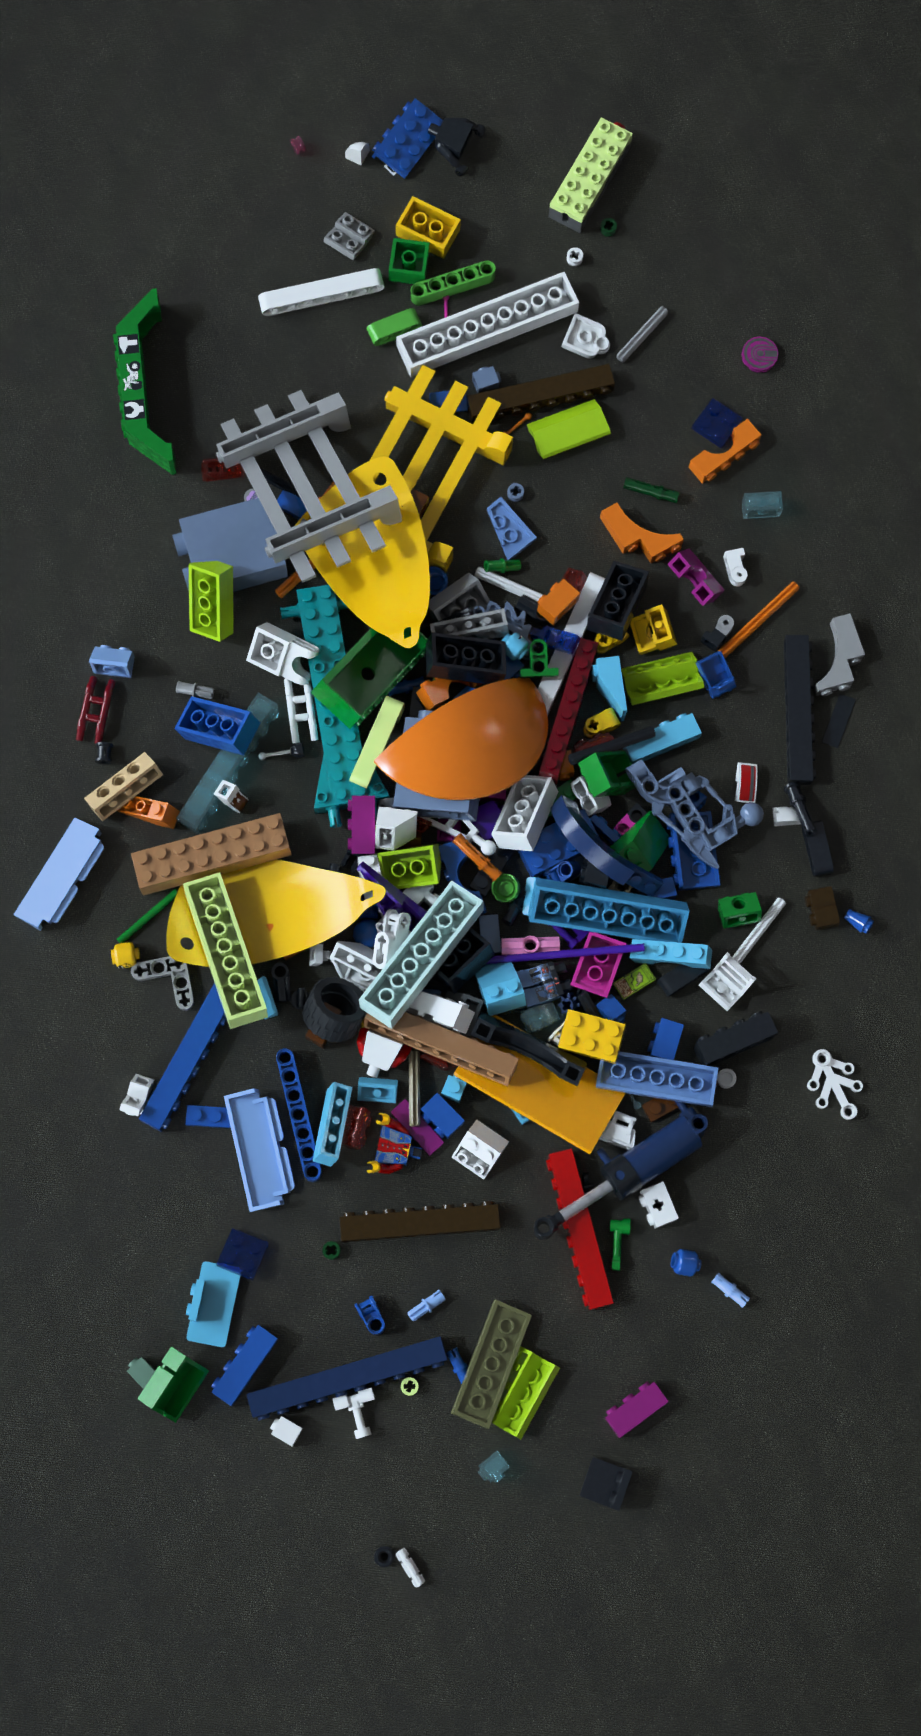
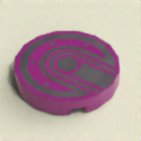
(759, 354)

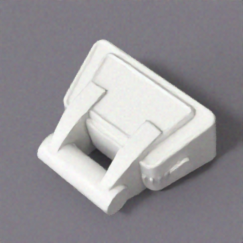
(619, 1134)

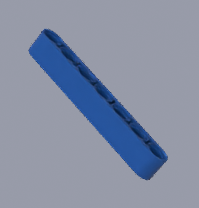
(293, 1106)

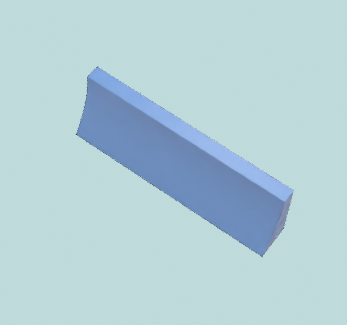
(659, 1078)

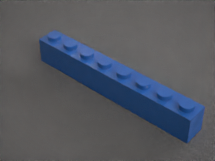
(185, 1063)

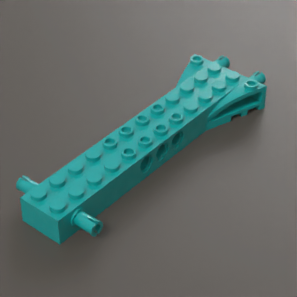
(341, 746)

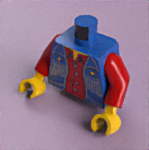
(393, 1147)

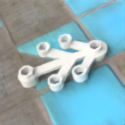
(833, 1081)

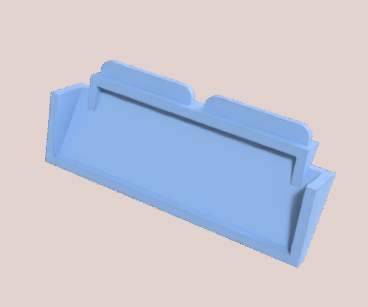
(56, 882)
(261, 1159)

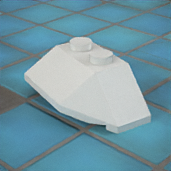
(355, 963)

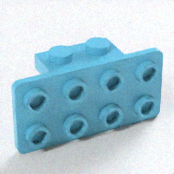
(212, 1305)

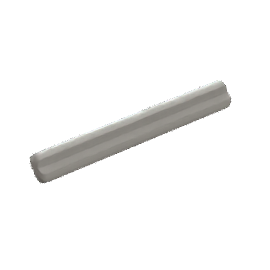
(642, 334)

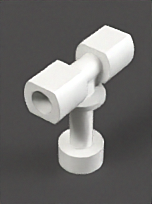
(355, 1403)

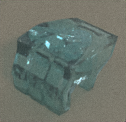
(539, 1017)

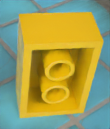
(428, 224)
(591, 1036)

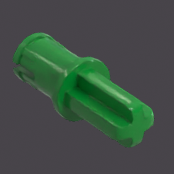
(502, 565)

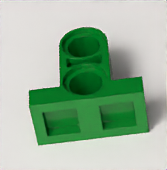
(539, 657)

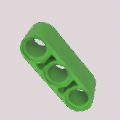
(393, 326)

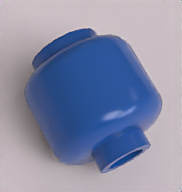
(685, 1262)

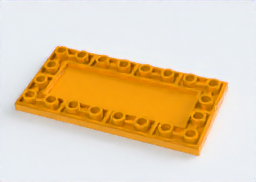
(567, 1110)

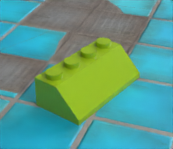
(211, 599)

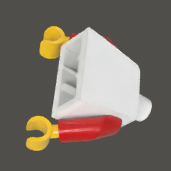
(380, 1051)

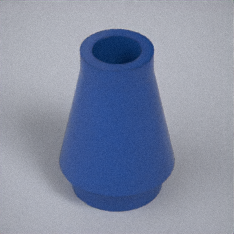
(860, 921)

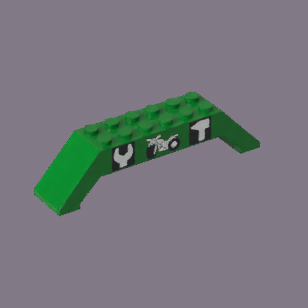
(133, 384)

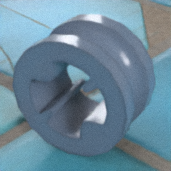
(511, 488)

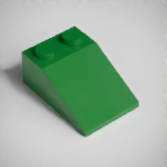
(643, 842)

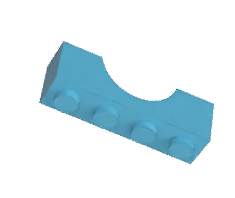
(672, 952)

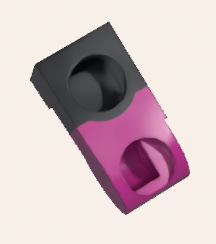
(630, 819)

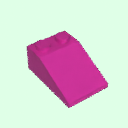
(597, 971)

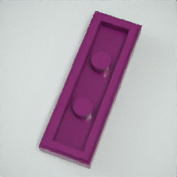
(422, 1134)

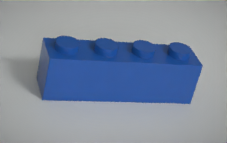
(244, 1366)

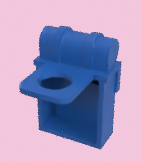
(716, 674)

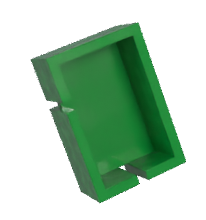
(602, 771)
(173, 1384)

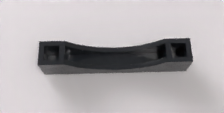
(504, 1035)

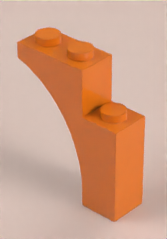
(630, 535)

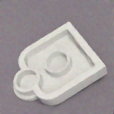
(586, 337)

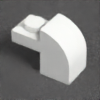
(422, 894)
(137, 1095)

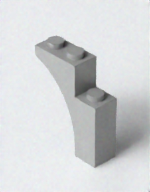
(847, 651)

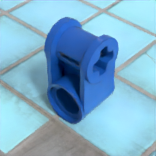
(560, 871)
(370, 1314)

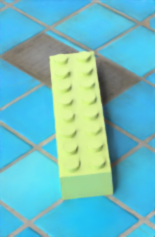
(225, 950)

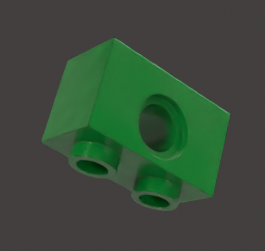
(739, 910)

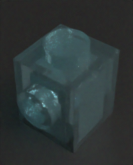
(493, 1468)

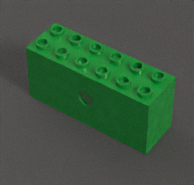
(352, 696)

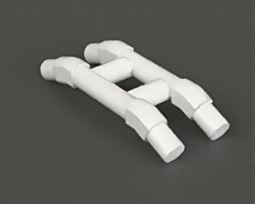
(293, 717)

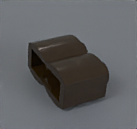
(822, 908)

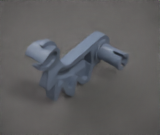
(515, 623)

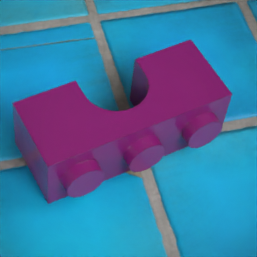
(689, 566)

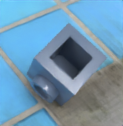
(486, 379)

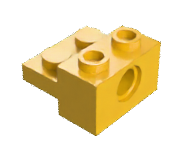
(663, 634)

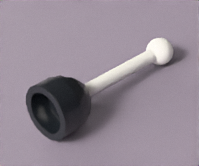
(296, 750)

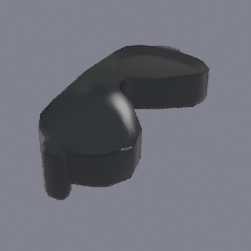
(586, 1186)

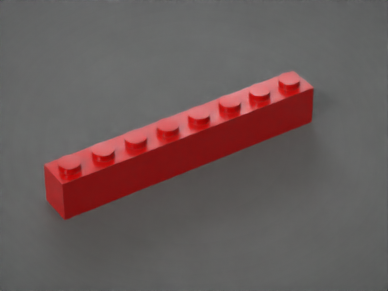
(580, 1230)

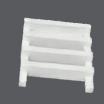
(727, 982)

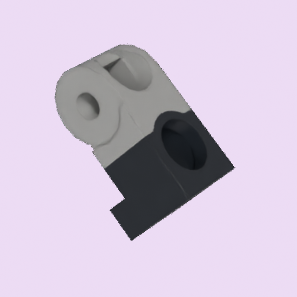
(719, 634)

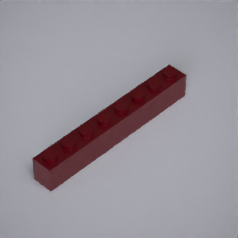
(569, 709)

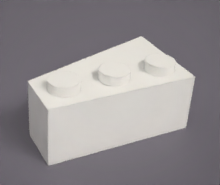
(442, 1011)

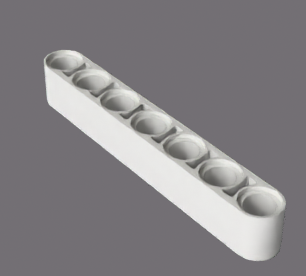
(321, 292)

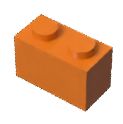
(558, 601)

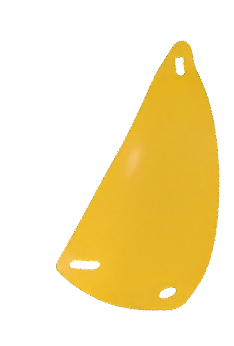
(297, 899)

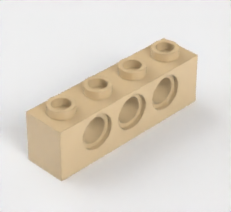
(123, 786)

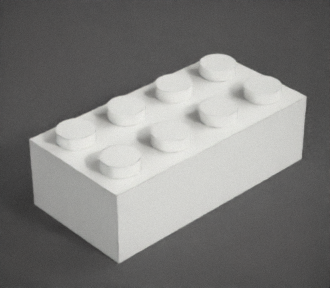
(525, 813)

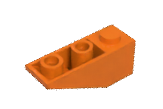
(151, 811)

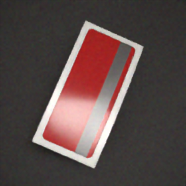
(746, 782)

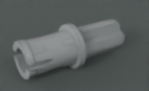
(194, 690)

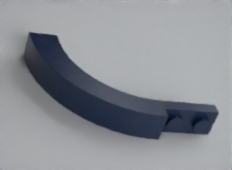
(597, 852)

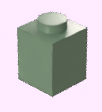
(141, 1371)

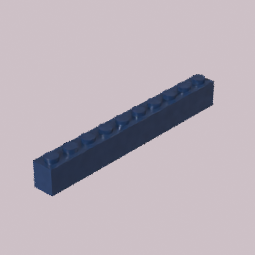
(346, 1377)

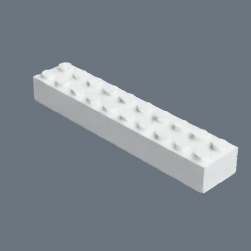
(488, 324)

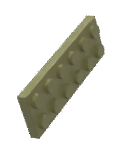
(491, 1364)

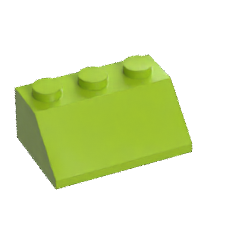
(411, 866)

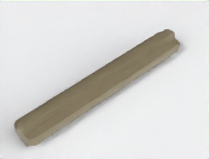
(414, 1088)

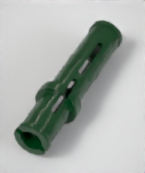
(651, 490)

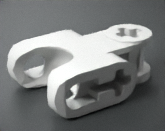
(392, 937)

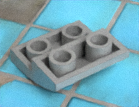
(349, 236)

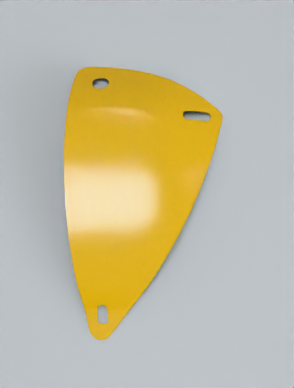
(393, 583)

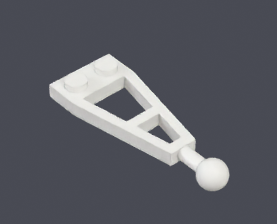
(487, 847)

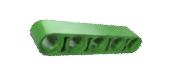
(458, 276)

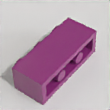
(362, 824)
(635, 1408)

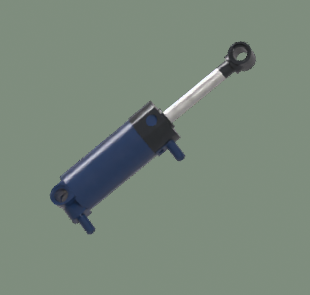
(637, 1166)

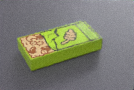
(634, 981)

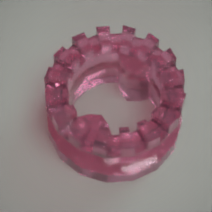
(298, 145)

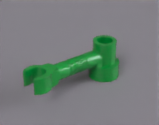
(618, 1227)

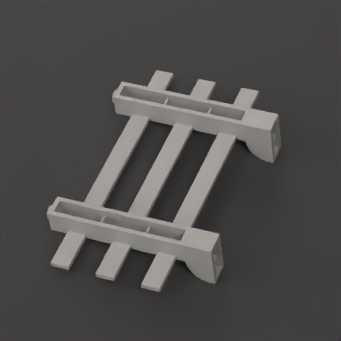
(323, 526)

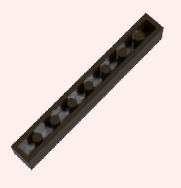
(545, 392)
(419, 1223)

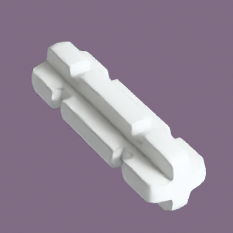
(410, 1567)

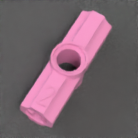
(517, 945)

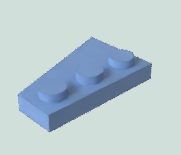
(510, 529)

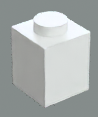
(285, 1430)

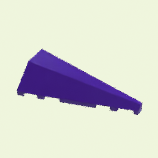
(393, 897)

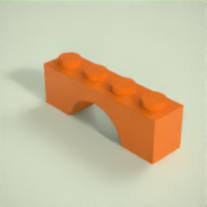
(707, 464)
(436, 692)

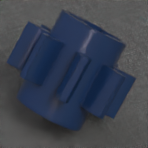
(569, 1002)

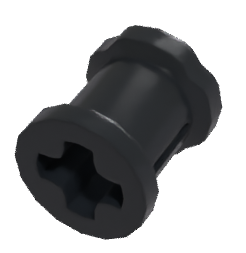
(101, 759)

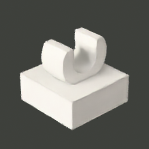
(317, 955)

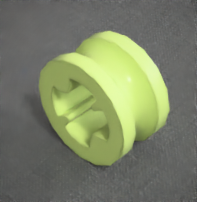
(413, 1391)

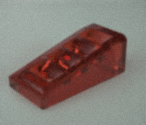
(213, 475)

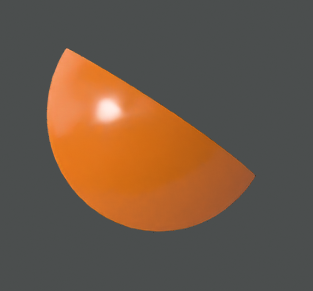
(472, 743)

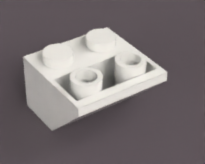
(394, 827)
(480, 1149)

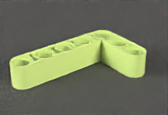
(377, 740)

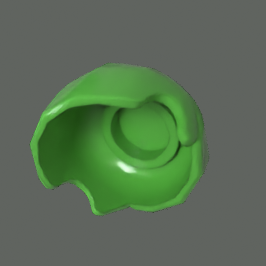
(506, 888)

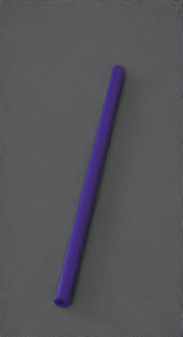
(567, 953)

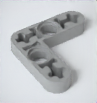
(175, 975)

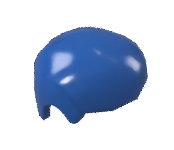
(438, 580)
(365, 932)

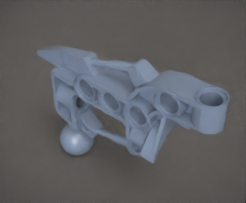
(704, 839)

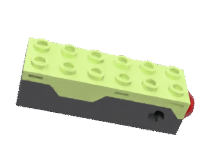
(590, 175)

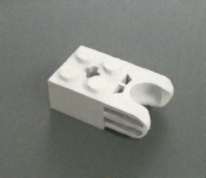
(281, 653)

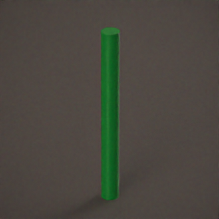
(147, 917)

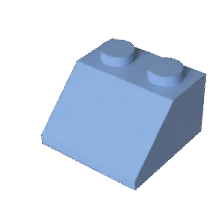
(112, 661)

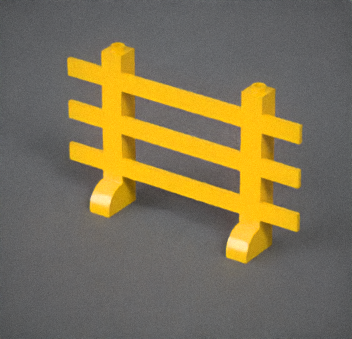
(441, 423)

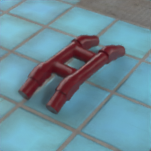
(99, 719)

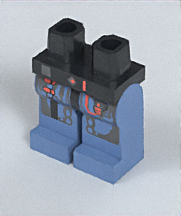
(547, 983)

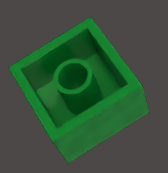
(408, 261)

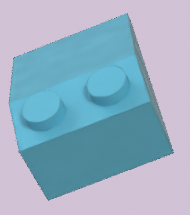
(610, 683)
(500, 988)

